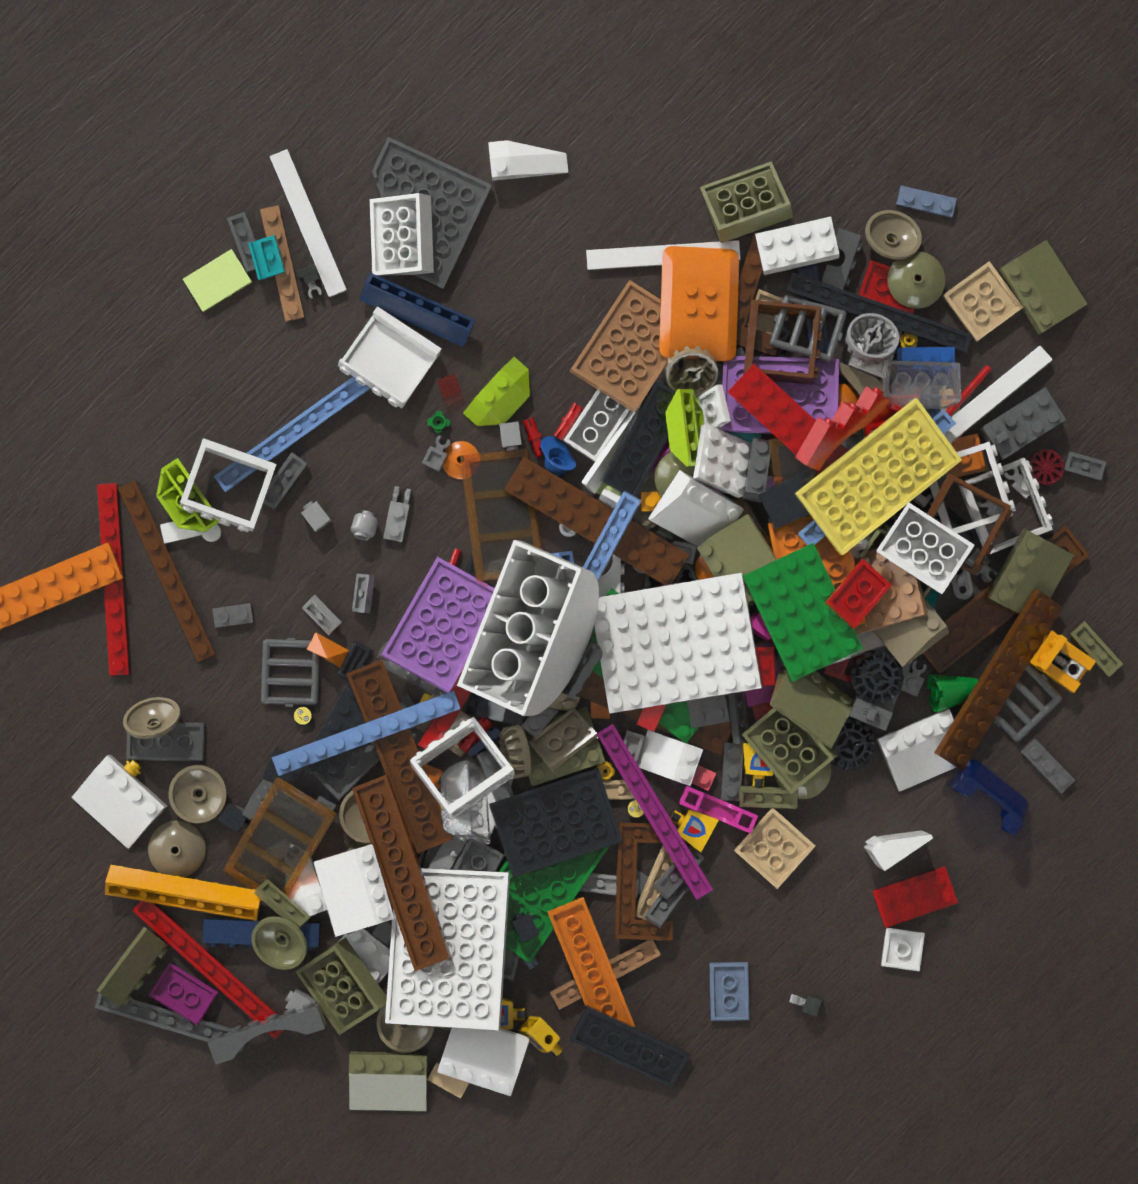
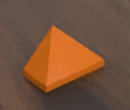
(327, 650)

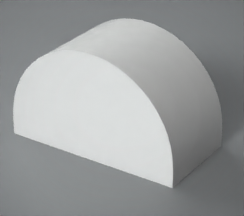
(532, 631)

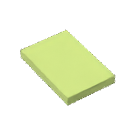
(217, 280)

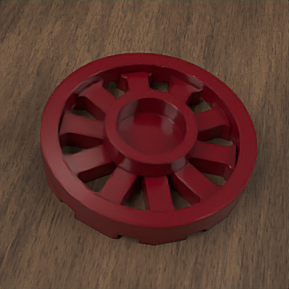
(1046, 466)

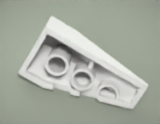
(520, 160)
(307, 891)

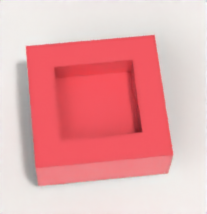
(703, 777)

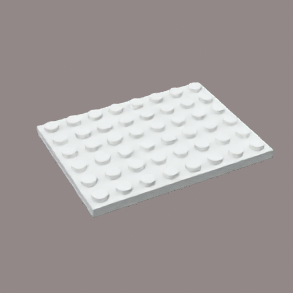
(676, 643)
(470, 984)

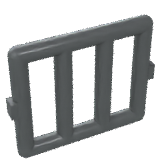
(792, 346)
(266, 680)
(1043, 710)

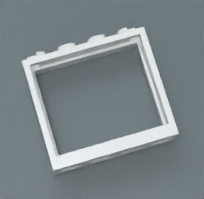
(237, 456)
(1002, 486)
(1033, 486)
(480, 791)

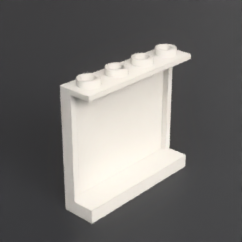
(389, 358)

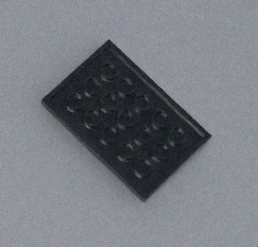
(555, 822)

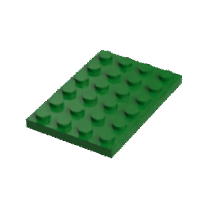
(793, 606)

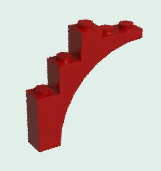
(848, 419)

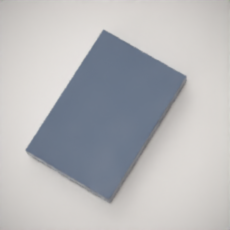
(729, 991)

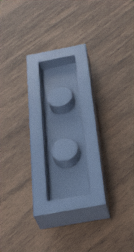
(926, 201)

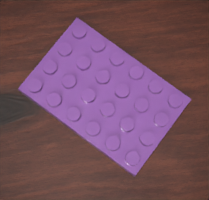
(816, 399)
(440, 625)

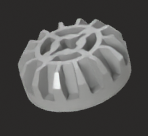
(875, 327)

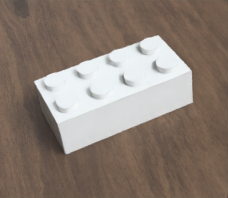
(797, 245)
(596, 425)

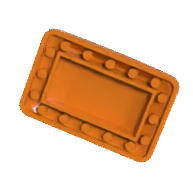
(699, 301)

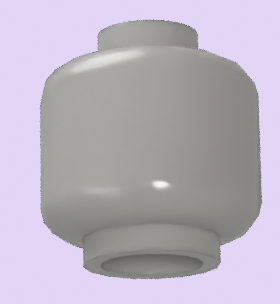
(364, 525)

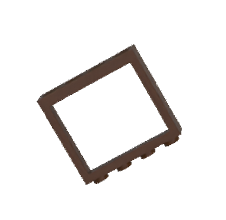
(793, 310)
(995, 532)

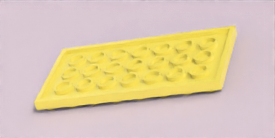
(878, 476)

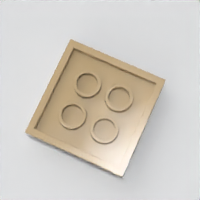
(982, 301)
(774, 848)

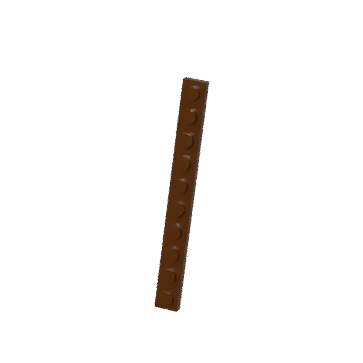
(166, 571)

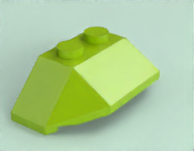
(501, 395)
(684, 424)
(170, 492)

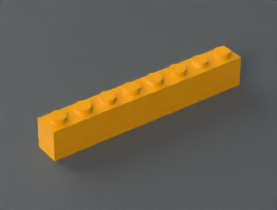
(182, 892)

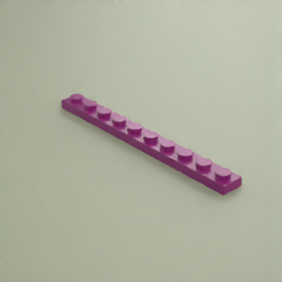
(654, 812)

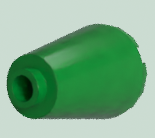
(948, 690)

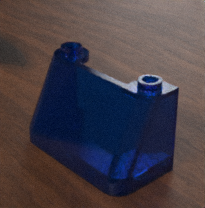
(977, 776)

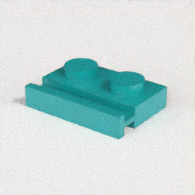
(267, 257)

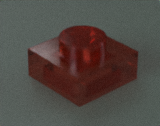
(449, 386)

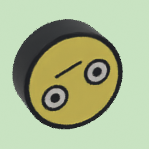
(302, 715)
(634, 809)

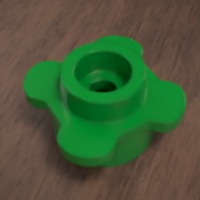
(443, 422)

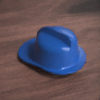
(557, 456)

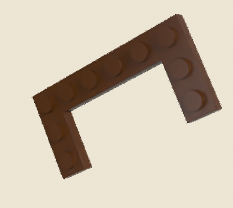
(747, 289)
(625, 924)

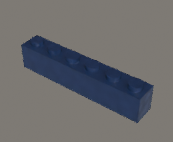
(417, 309)
(240, 932)

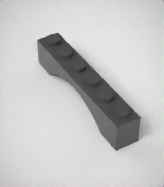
(304, 1020)

